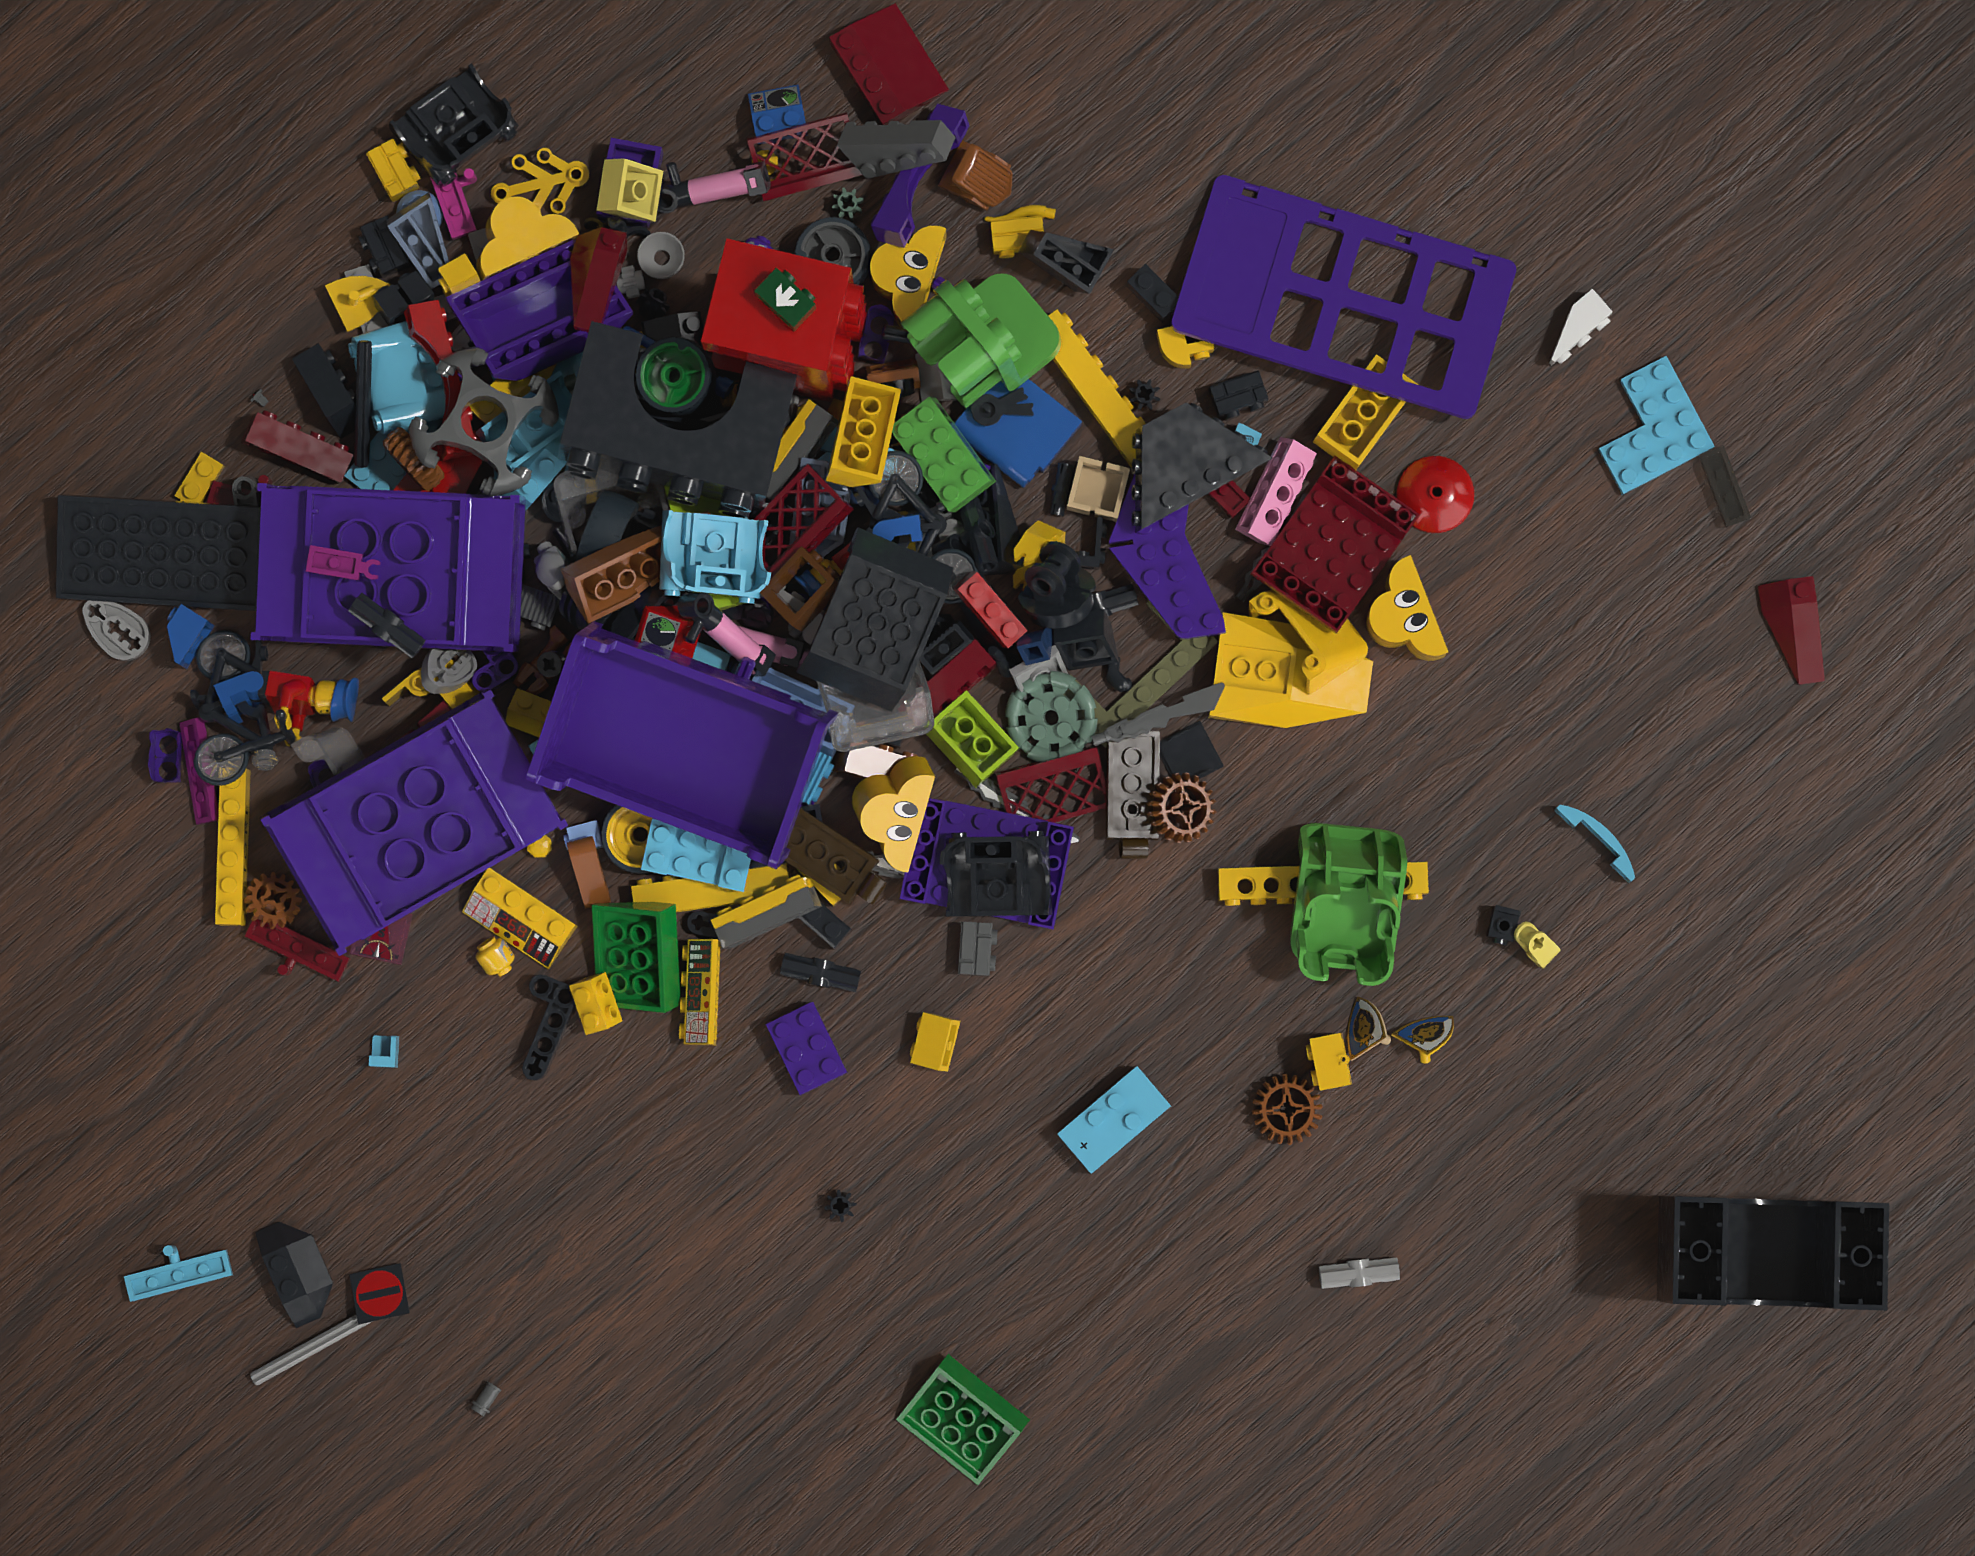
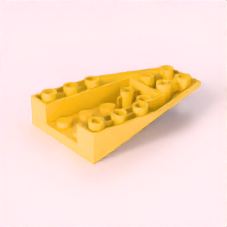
(1266, 682)

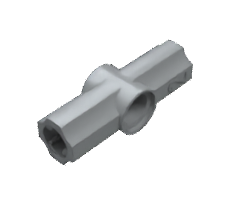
(1359, 1273)

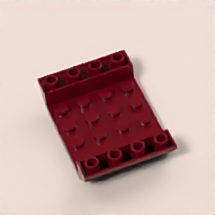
(1335, 544)

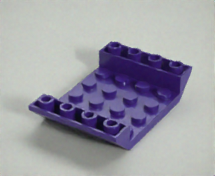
(927, 877)

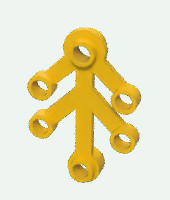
(545, 180)

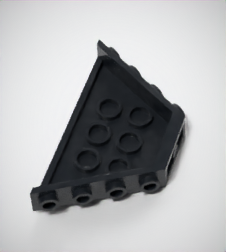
(1185, 459)

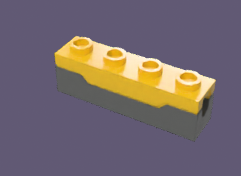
(800, 440)
(766, 912)

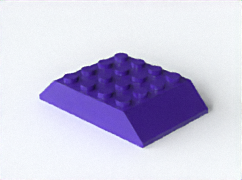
(528, 315)

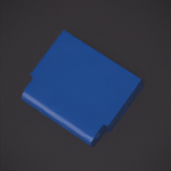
(1022, 442)

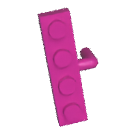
(455, 205)

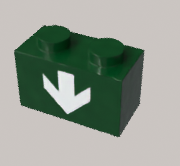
(785, 298)

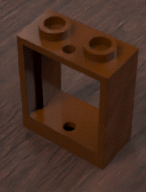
(819, 599)

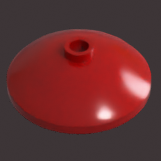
(1441, 512)

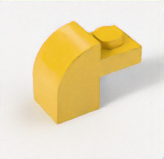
(1178, 352)

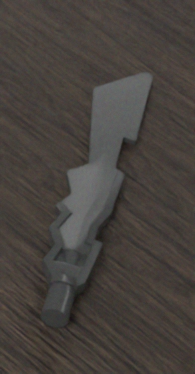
(1158, 717)

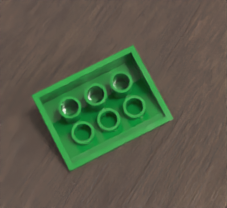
(639, 953)
(963, 1419)

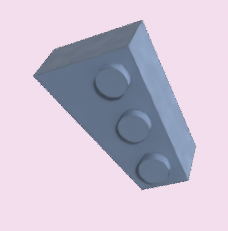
(421, 238)

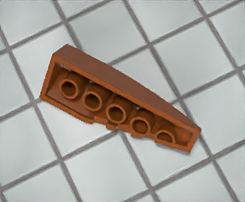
(615, 574)

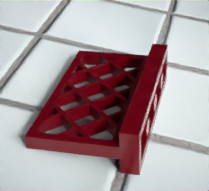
(808, 178)
(813, 534)
(1037, 770)

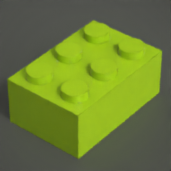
(971, 739)

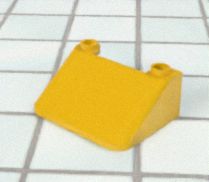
(1331, 652)

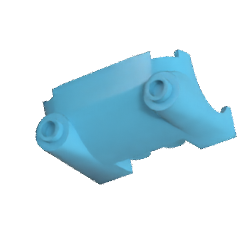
(401, 379)
(712, 555)

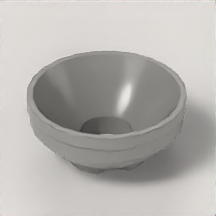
(661, 242)

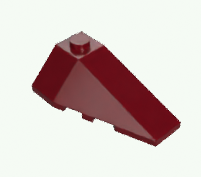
(594, 274)
(1794, 619)

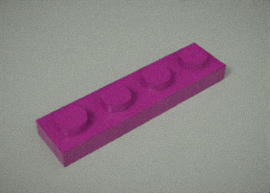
(202, 793)

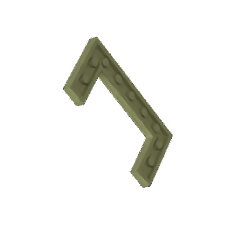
(1154, 683)

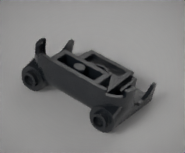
(454, 125)
(998, 875)

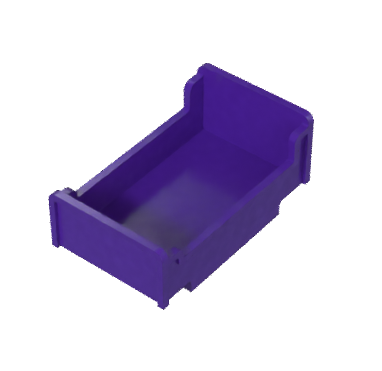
(444, 566)
(680, 742)
(412, 821)

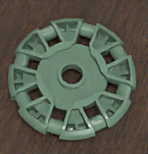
(1062, 705)

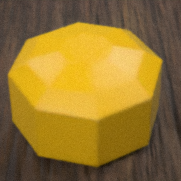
(541, 847)

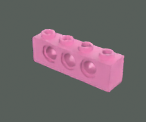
(1265, 498)

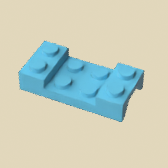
(532, 433)
(694, 857)

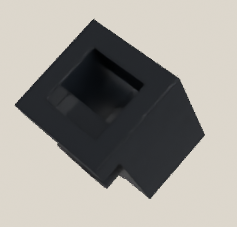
(1500, 914)

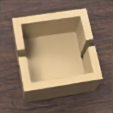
(1098, 489)

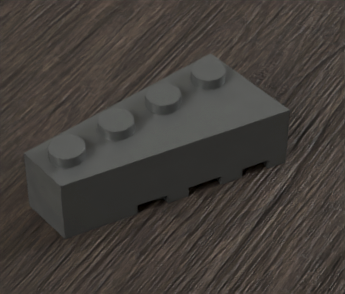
(895, 146)

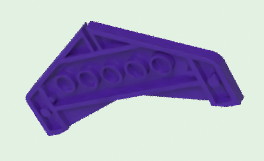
(1167, 571)

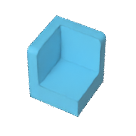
(384, 1051)

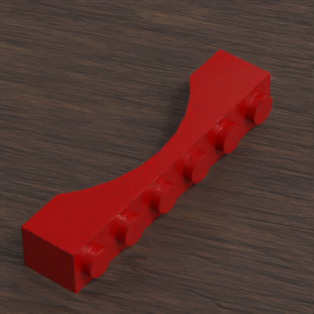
(428, 329)

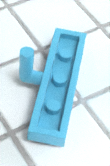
(177, 1274)

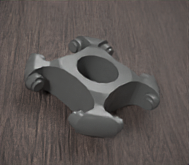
(492, 452)

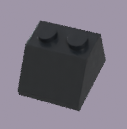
(1087, 642)

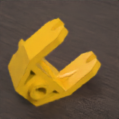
(1030, 547)

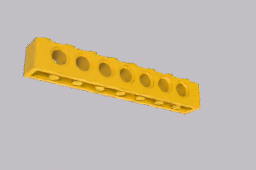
(1229, 877)

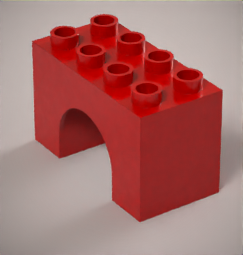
(746, 330)

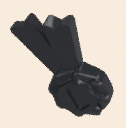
(989, 409)
(755, 616)

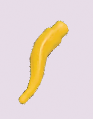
(1027, 211)

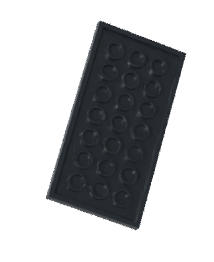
(157, 552)

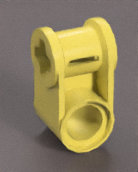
(1536, 944)

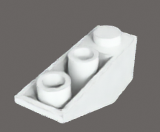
(1582, 319)

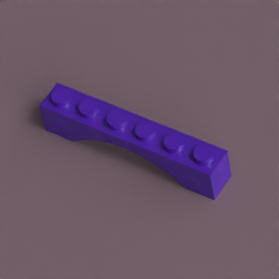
(894, 219)

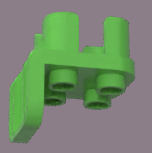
(983, 335)
(1348, 901)

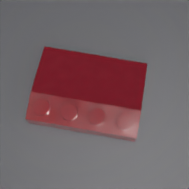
(888, 65)

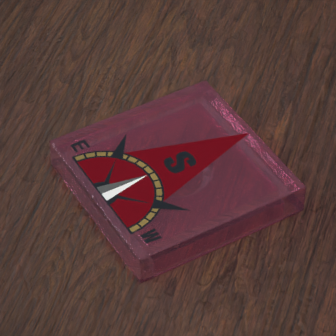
(387, 943)

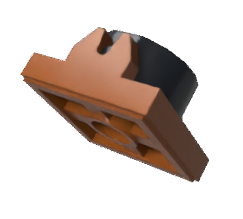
(896, 374)

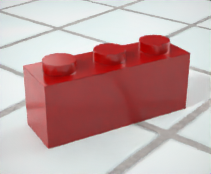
(989, 609)

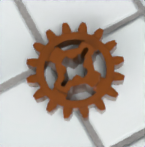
(268, 910)

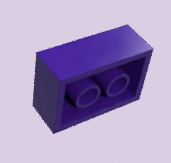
(637, 152)
(806, 1048)

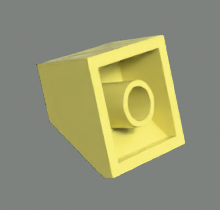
(629, 190)

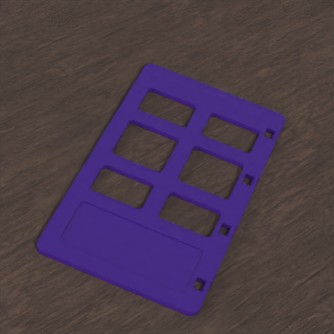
(1245, 268)

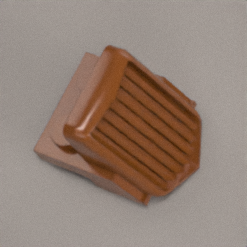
(978, 176)

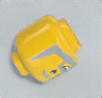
(495, 956)

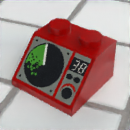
(666, 629)

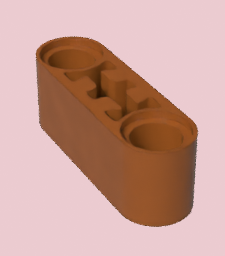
(588, 871)

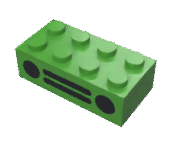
(943, 454)

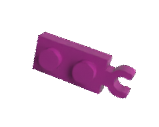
(339, 563)

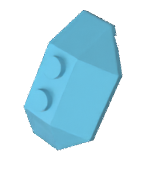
(544, 468)

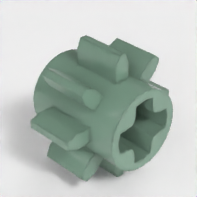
(849, 211)

